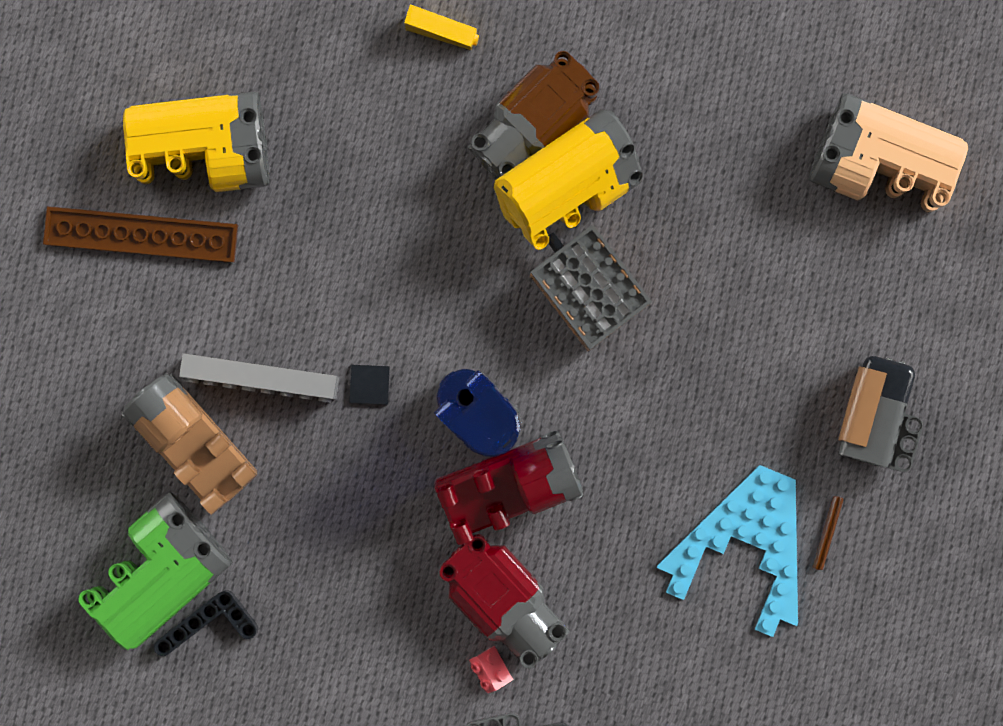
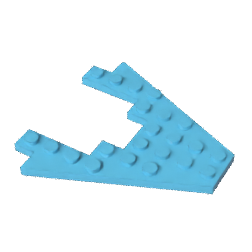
(760, 514)

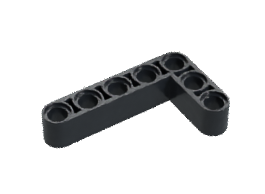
(205, 619)

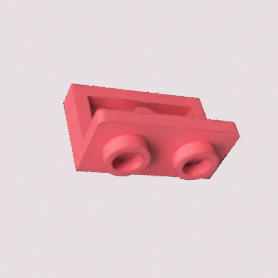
(490, 670)

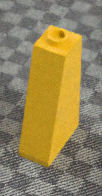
(440, 28)

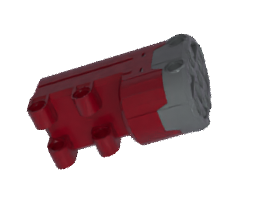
(508, 485)

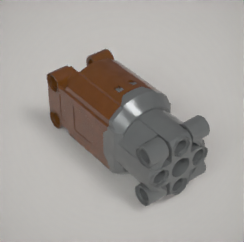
(535, 113)

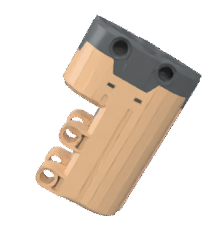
(875, 139)

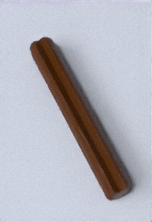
(827, 533)

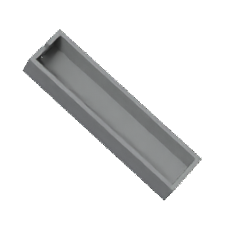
(259, 376)

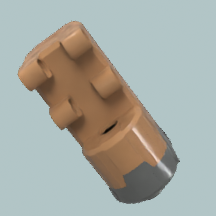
(189, 442)

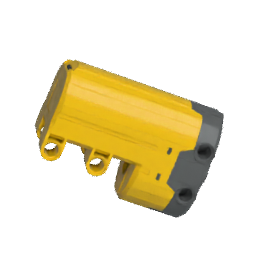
(220, 129)
(584, 165)

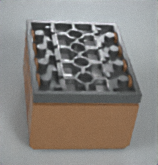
(589, 287)

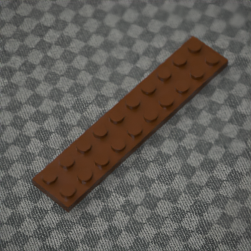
(140, 234)

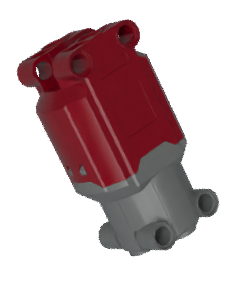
(503, 600)

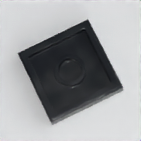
(369, 384)

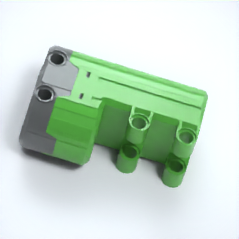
(178, 567)

